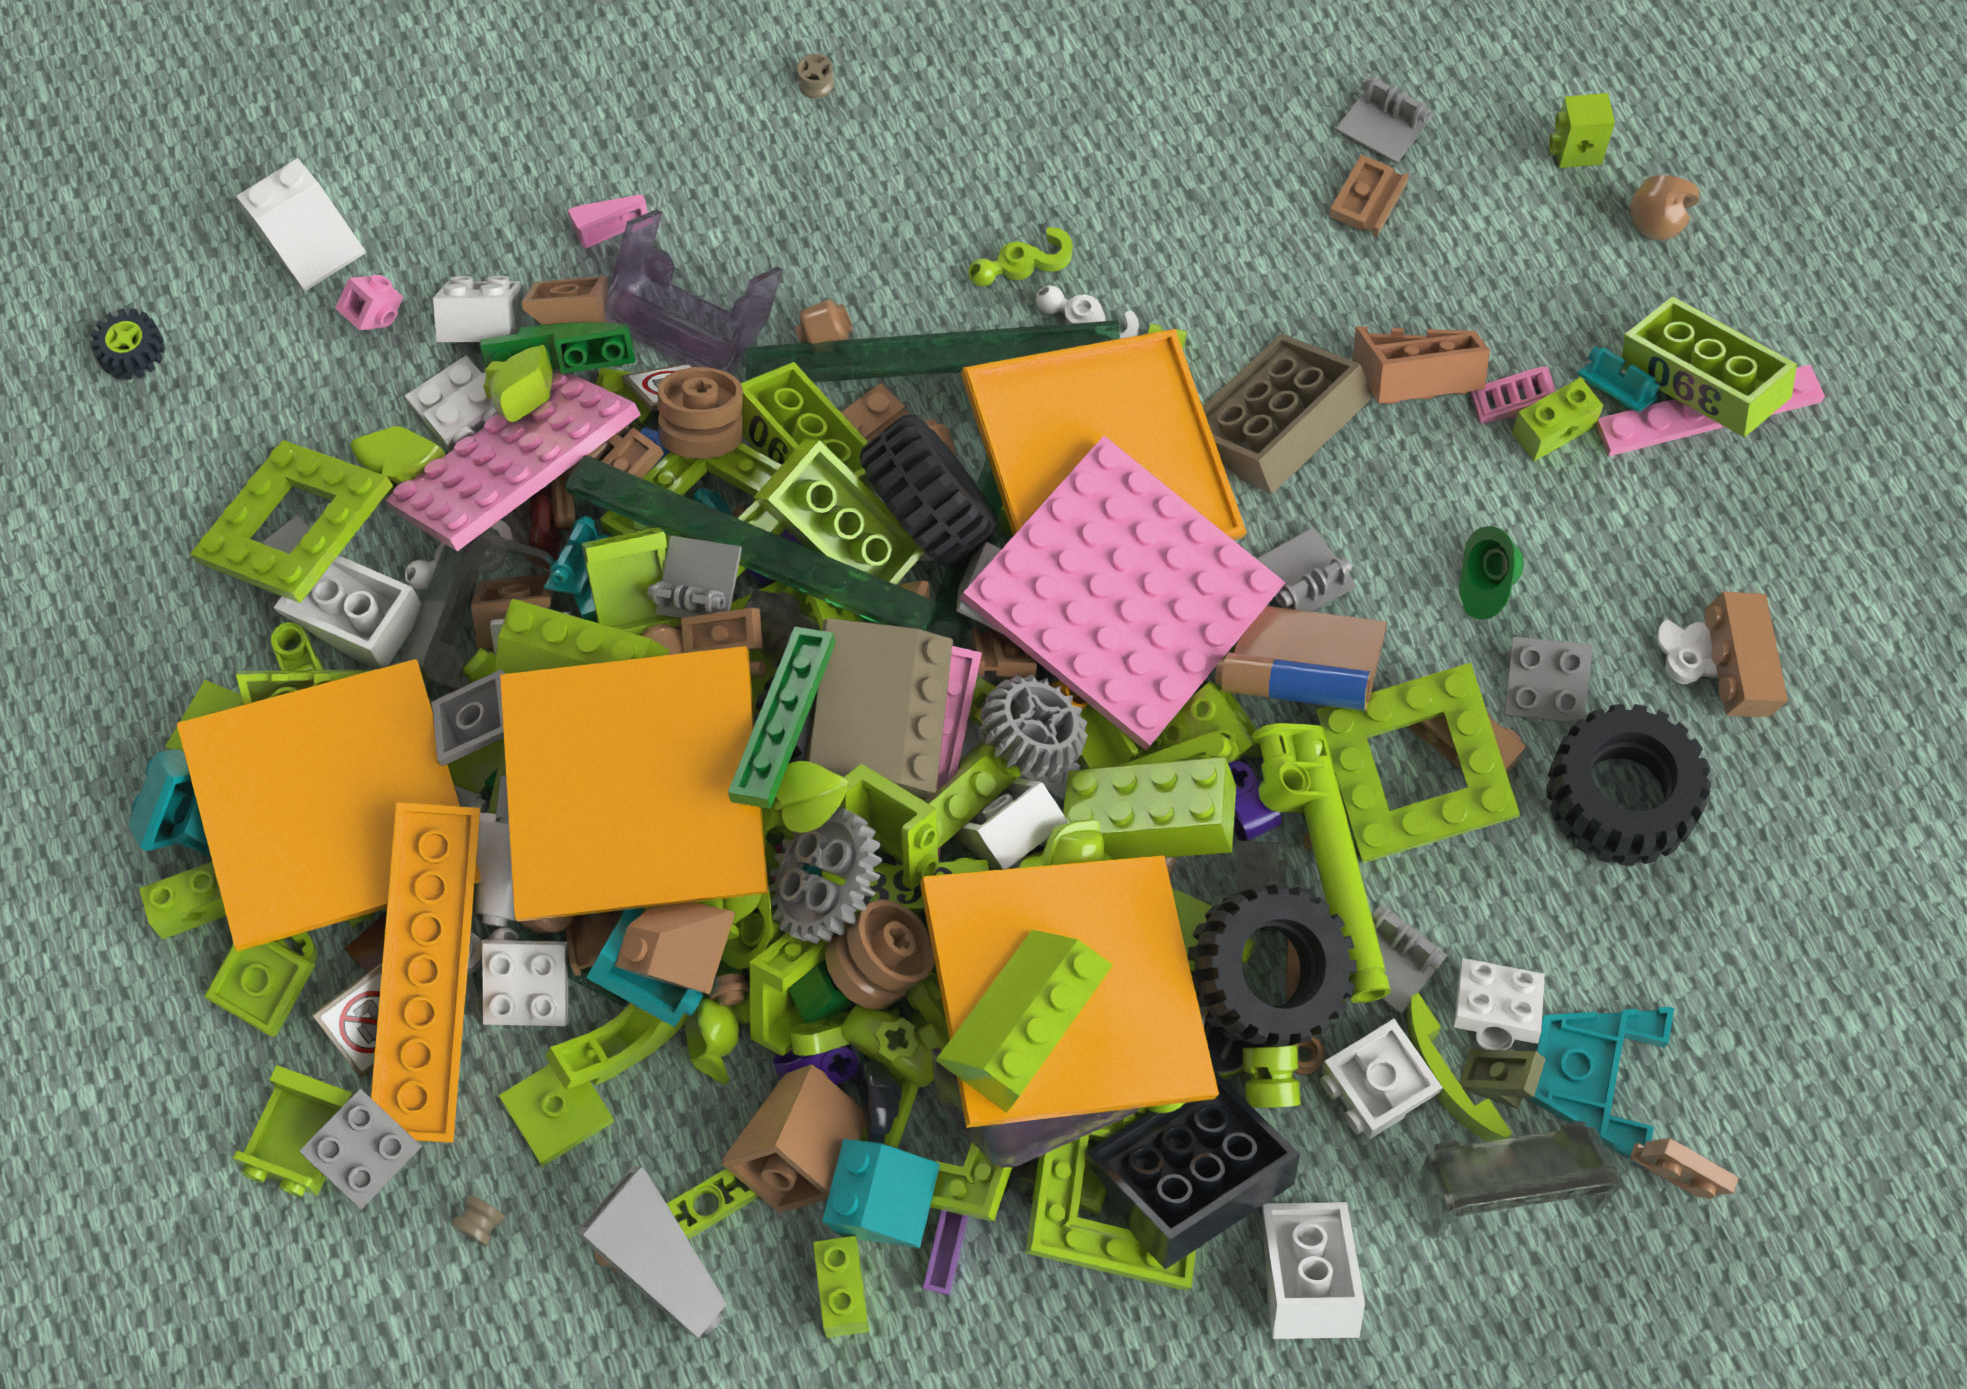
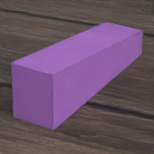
(945, 1252)

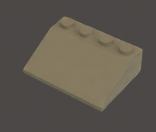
(1283, 410)
(882, 703)

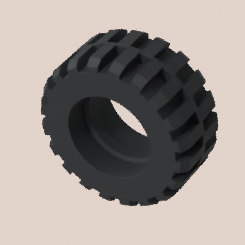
(928, 490)
(1648, 741)
(1321, 956)

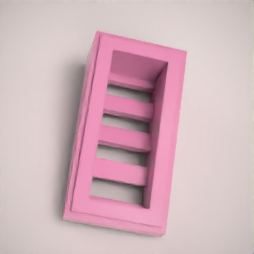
(604, 219)
(1525, 380)

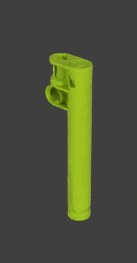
(1303, 780)

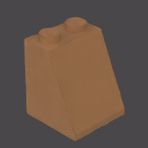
(796, 1140)

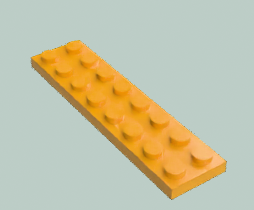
(425, 967)

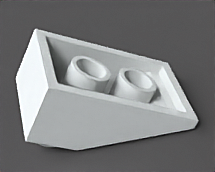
(300, 224)
(357, 612)
(1012, 824)
(1311, 1271)

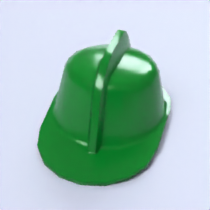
(1488, 572)

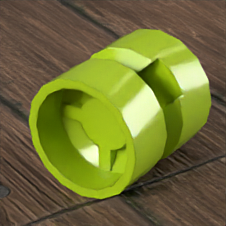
(1273, 1091)

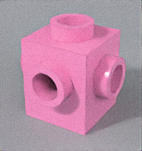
(369, 302)

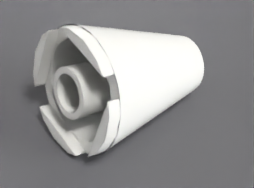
(495, 893)

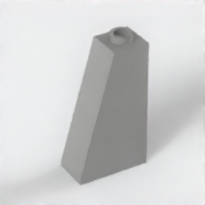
(652, 1252)

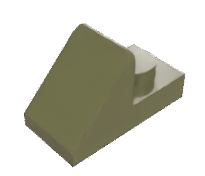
(1502, 1074)

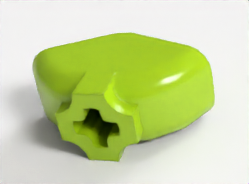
(519, 383)
(395, 453)
(890, 1043)

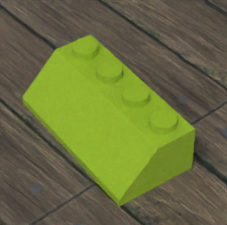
(1023, 1015)

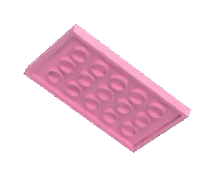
(510, 461)

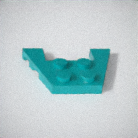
(1584, 1064)

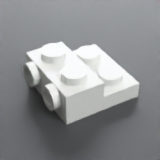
(453, 402)
(1379, 1079)

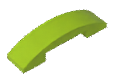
(1479, 1119)

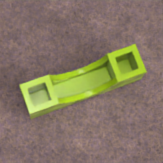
(970, 790)

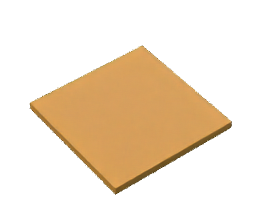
(1056, 405)
(627, 784)
(307, 797)
(1141, 1027)

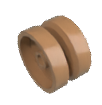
(700, 412)
(880, 955)

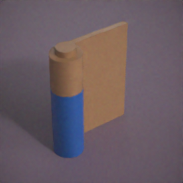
(1305, 658)

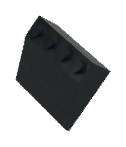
(1193, 1171)

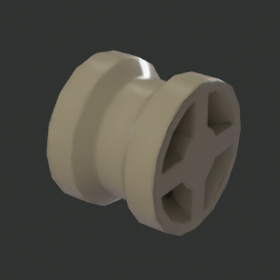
(819, 67)
(477, 1220)

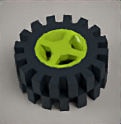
(129, 330)

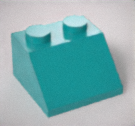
(162, 800)
(880, 1194)

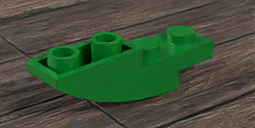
(568, 345)

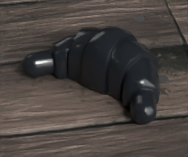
(879, 1098)

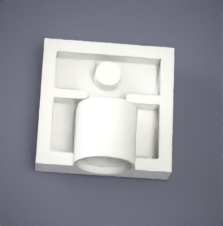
(525, 983)
(1499, 1004)

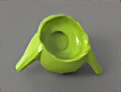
(710, 1036)

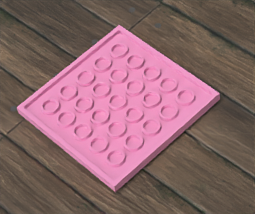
(1123, 592)

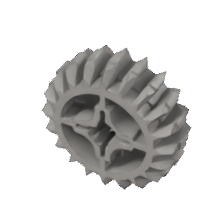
(1030, 732)

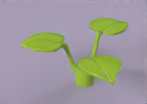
(802, 804)

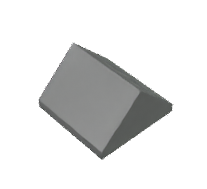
(468, 718)

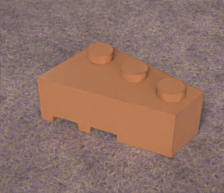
(1420, 365)

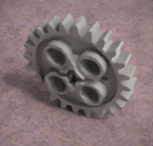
(815, 906)

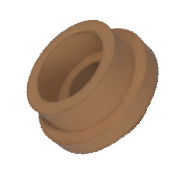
(729, 989)
(1317, 1053)

